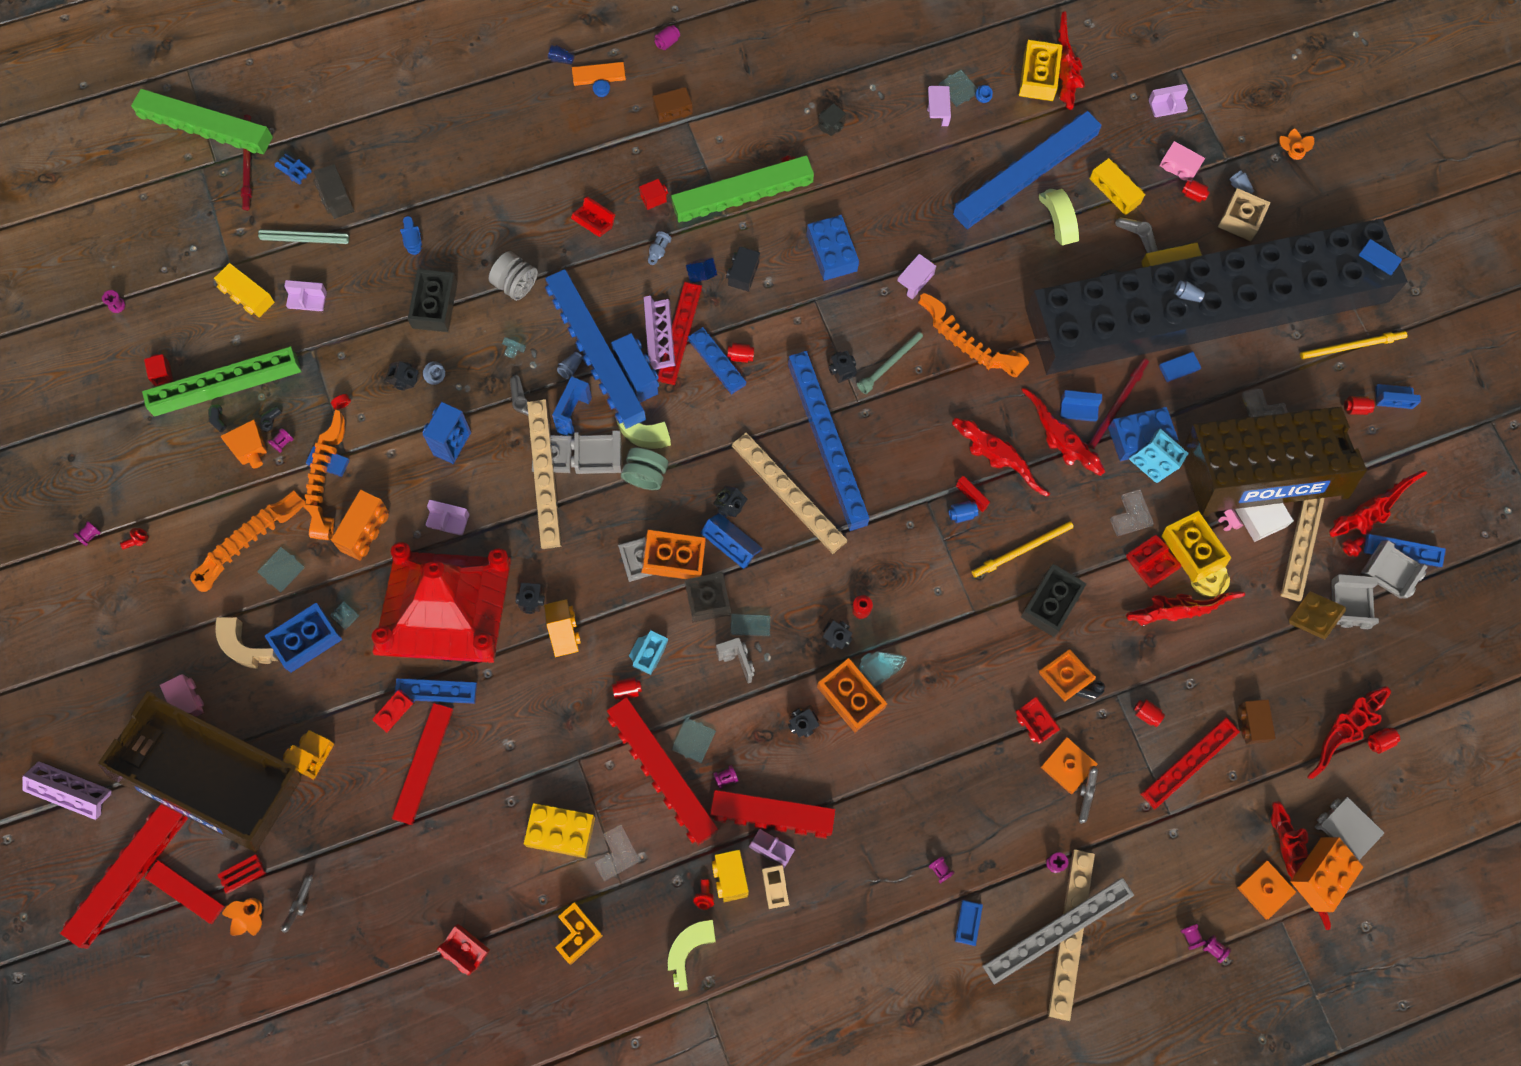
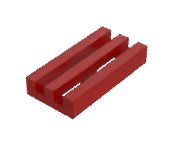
(972, 493)
(224, 881)

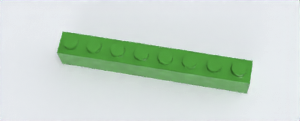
(202, 121)
(742, 189)
(221, 381)

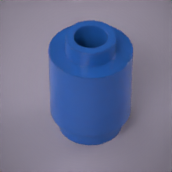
(963, 511)

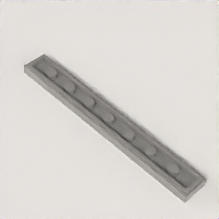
(1058, 930)

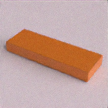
(590, 74)

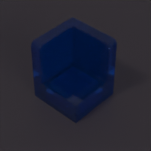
(701, 270)

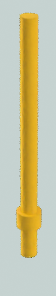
(1385, 338)
(991, 565)

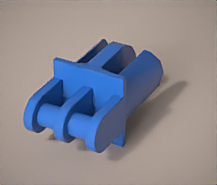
(293, 168)
(411, 236)

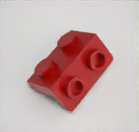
(594, 217)
(1037, 721)
(463, 950)

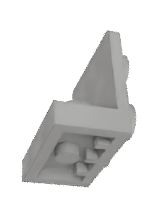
(728, 650)

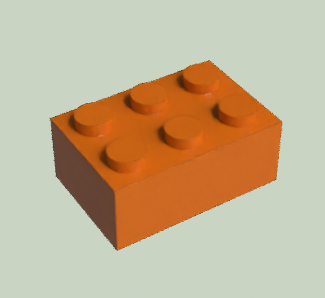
(360, 525)
(673, 555)
(851, 695)
(1327, 874)

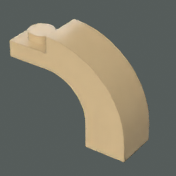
(229, 638)

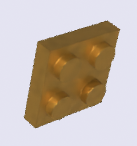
(1317, 615)

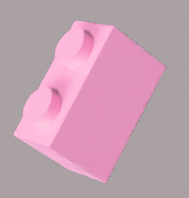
(1182, 161)
(181, 694)

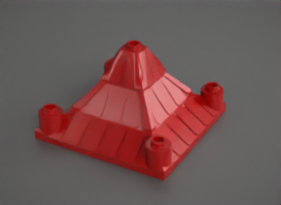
(442, 606)

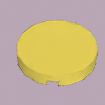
(1213, 584)

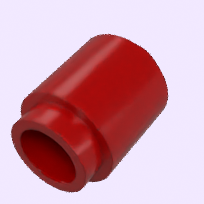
(1195, 191)
(741, 352)
(1359, 405)
(862, 612)
(627, 688)
(1149, 713)
(1383, 740)

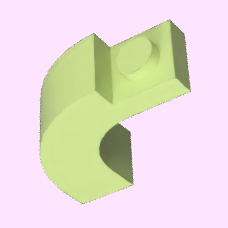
(1063, 215)
(647, 436)
(687, 940)

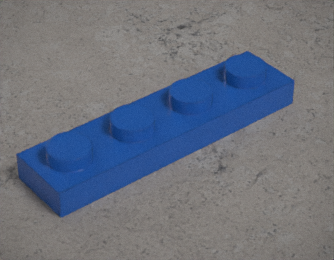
(717, 360)
(1418, 552)
(438, 690)

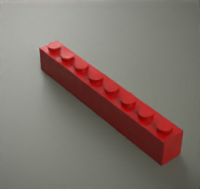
(662, 771)
(122, 876)

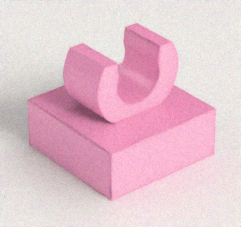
(1233, 519)

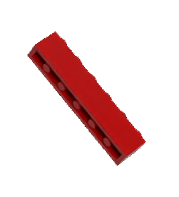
(772, 813)

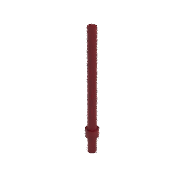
(246, 191)
(1136, 375)

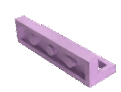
(652, 331)
(62, 793)

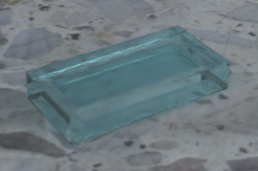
(750, 625)

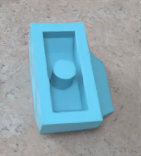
(648, 651)

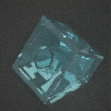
(880, 666)

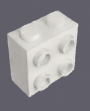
(1264, 520)

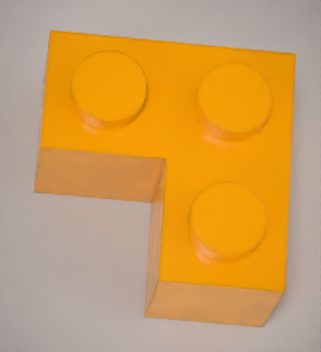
(560, 624)
(310, 754)
(582, 935)

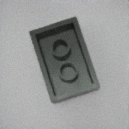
(432, 300)
(1053, 600)

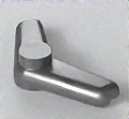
(1143, 229)
(518, 399)
(1088, 793)
(298, 906)

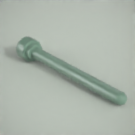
(866, 384)

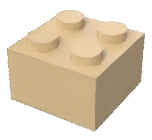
(1244, 214)

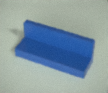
(730, 540)

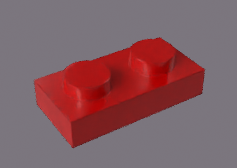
(393, 710)

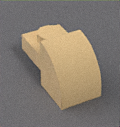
(775, 886)

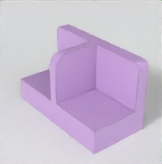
(1168, 100)
(939, 103)
(917, 275)
(305, 295)
(447, 517)
(771, 848)

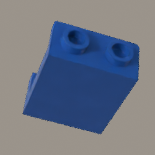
(574, 391)

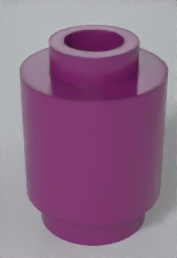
(667, 37)

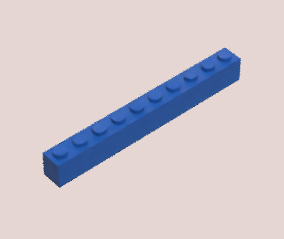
(1026, 170)
(596, 350)
(828, 441)

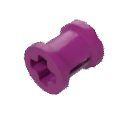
(117, 301)
(280, 440)
(87, 533)
(721, 782)
(1060, 858)
(941, 869)
(1193, 936)
(1216, 949)

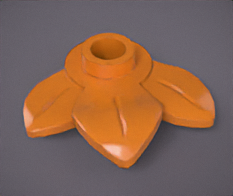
(1295, 142)
(242, 918)

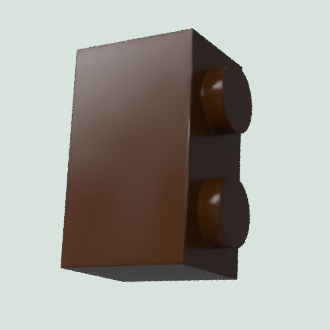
(672, 105)
(1256, 722)

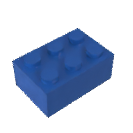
(832, 247)
(635, 367)
(1137, 430)
(446, 432)
(303, 637)

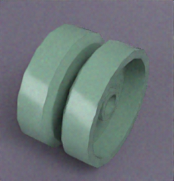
(644, 468)

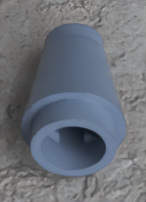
(1241, 182)
(1188, 291)
(569, 365)

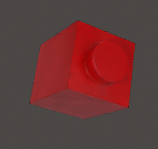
(653, 194)
(158, 369)

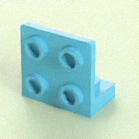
(1159, 457)

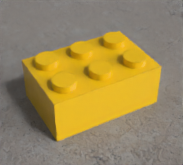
(1040, 70)
(1196, 546)
(559, 830)
(731, 875)

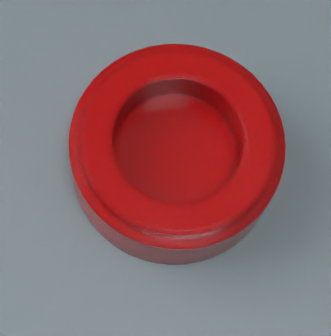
(340, 401)

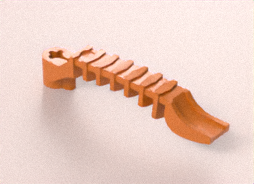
(1012, 363)
(321, 526)
(213, 564)

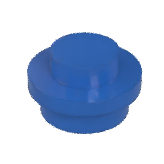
(601, 88)
(984, 94)

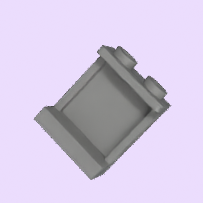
(596, 453)
(1394, 570)
(1357, 597)
(1350, 825)

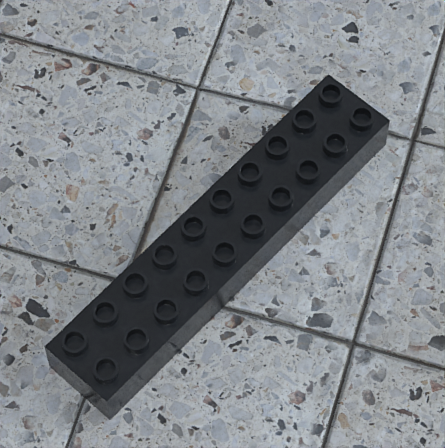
(1243, 291)

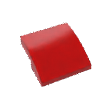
(1153, 561)

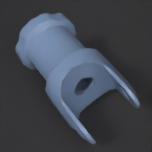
(657, 251)

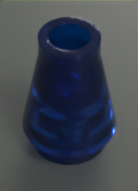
(560, 55)

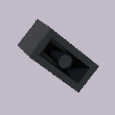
(744, 268)

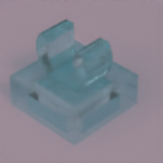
(512, 348)
(344, 615)

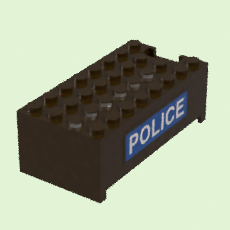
(1272, 460)
(201, 772)

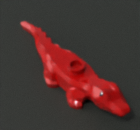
(1069, 67)
(1062, 437)
(997, 450)
(1374, 509)
(1178, 608)
(1350, 726)
(1292, 846)

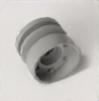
(513, 275)

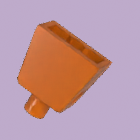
(246, 443)

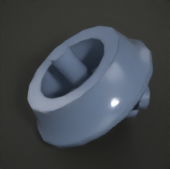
(434, 373)

